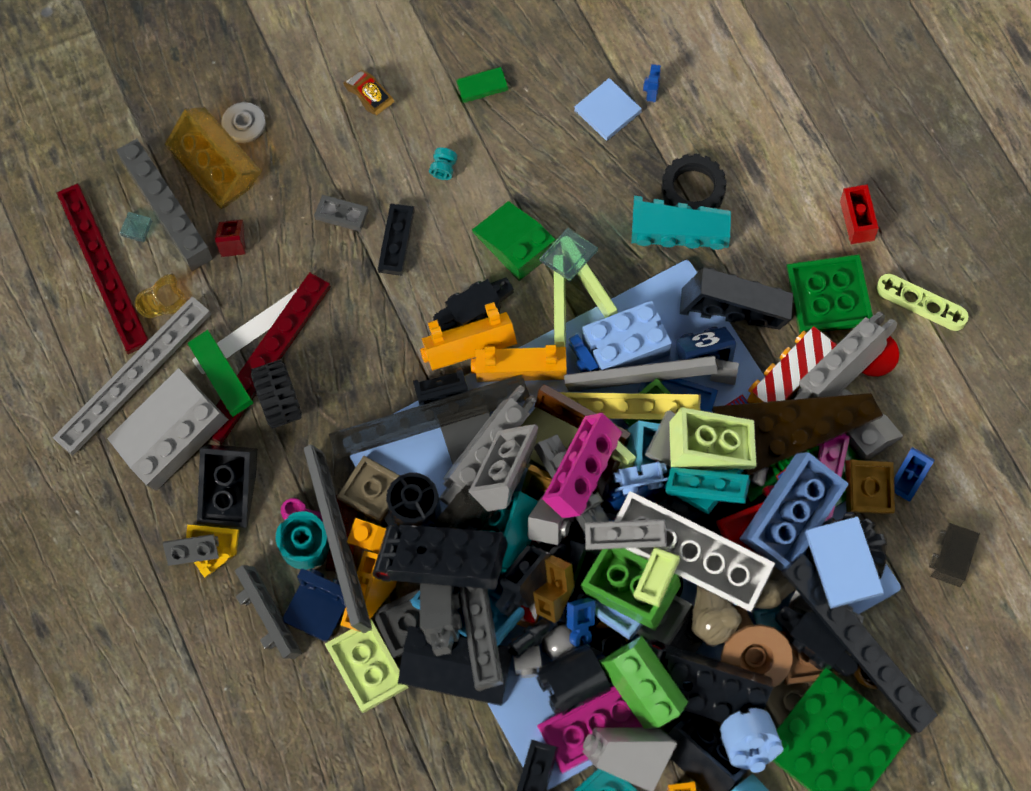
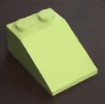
(711, 441)

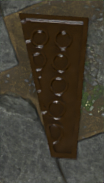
(801, 424)

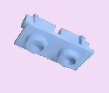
(651, 475)

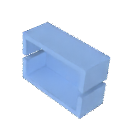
(627, 338)

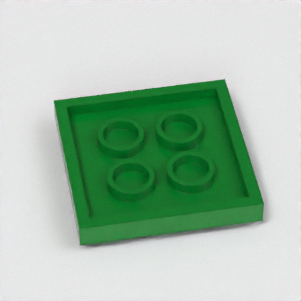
(829, 293)

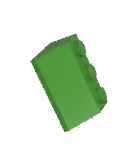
(644, 684)

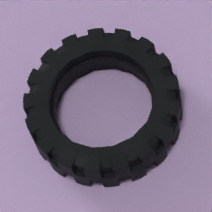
(699, 164)

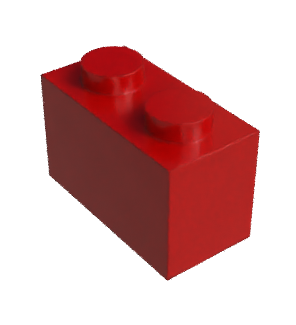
(859, 214)

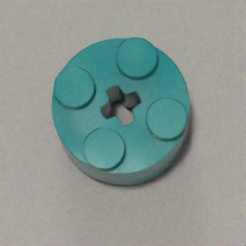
(291, 533)

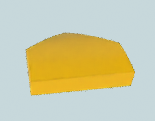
(226, 550)

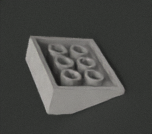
(167, 430)

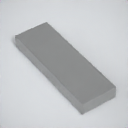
(625, 534)

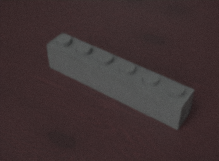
(164, 205)

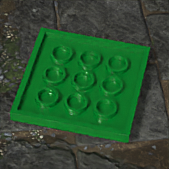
(837, 738)

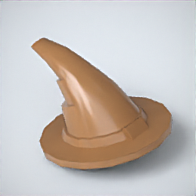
(758, 649)

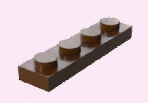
(568, 410)

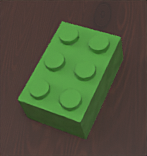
(614, 581)

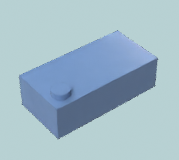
(794, 505)

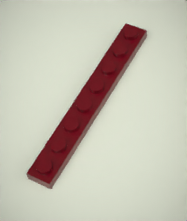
(277, 341)

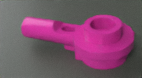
(295, 505)

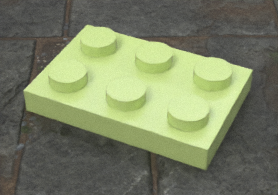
(366, 667)

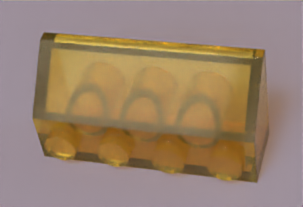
(212, 156)

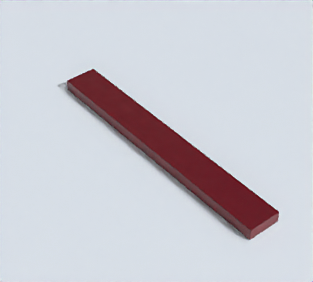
(103, 268)

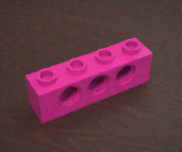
(582, 465)

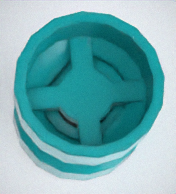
(443, 163)

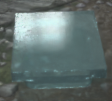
(568, 254)

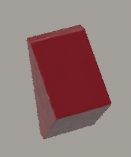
(230, 238)

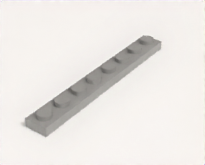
(131, 376)

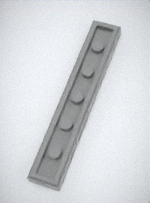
(641, 373)

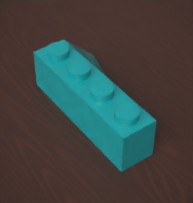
(679, 225)

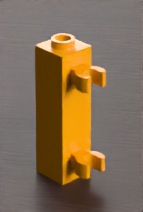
(461, 342)
(531, 363)

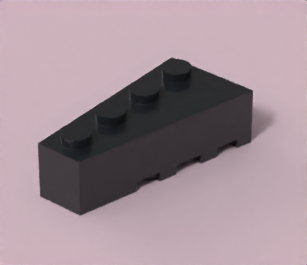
(736, 299)

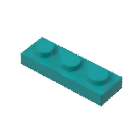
(707, 485)

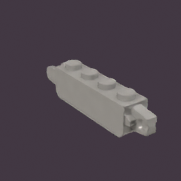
(847, 358)
(464, 470)

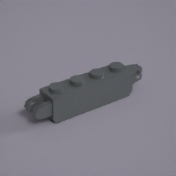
(440, 616)

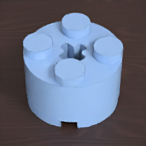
(751, 739)

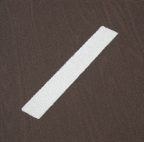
(250, 330)

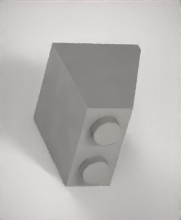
(630, 753)

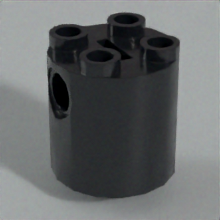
(413, 500)
(574, 679)

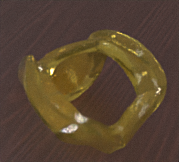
(148, 303)

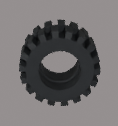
(276, 394)

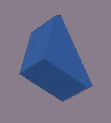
(912, 473)

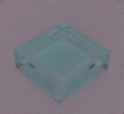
(136, 227)

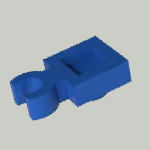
(652, 83)
(585, 361)
(579, 617)

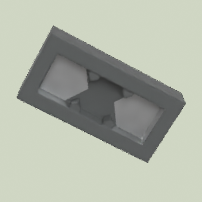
(341, 213)

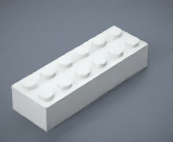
(703, 555)

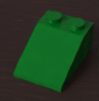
(514, 239)

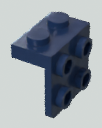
(316, 605)

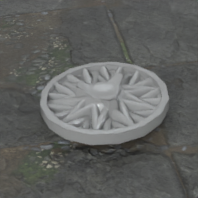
(244, 122)

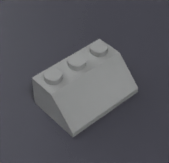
(504, 466)

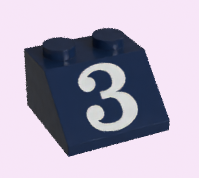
(712, 342)

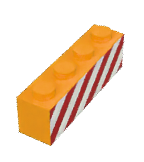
(783, 379)

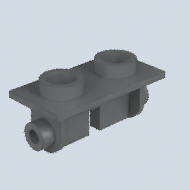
(191, 549)

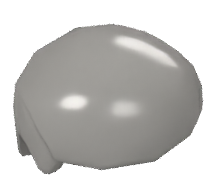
(558, 643)

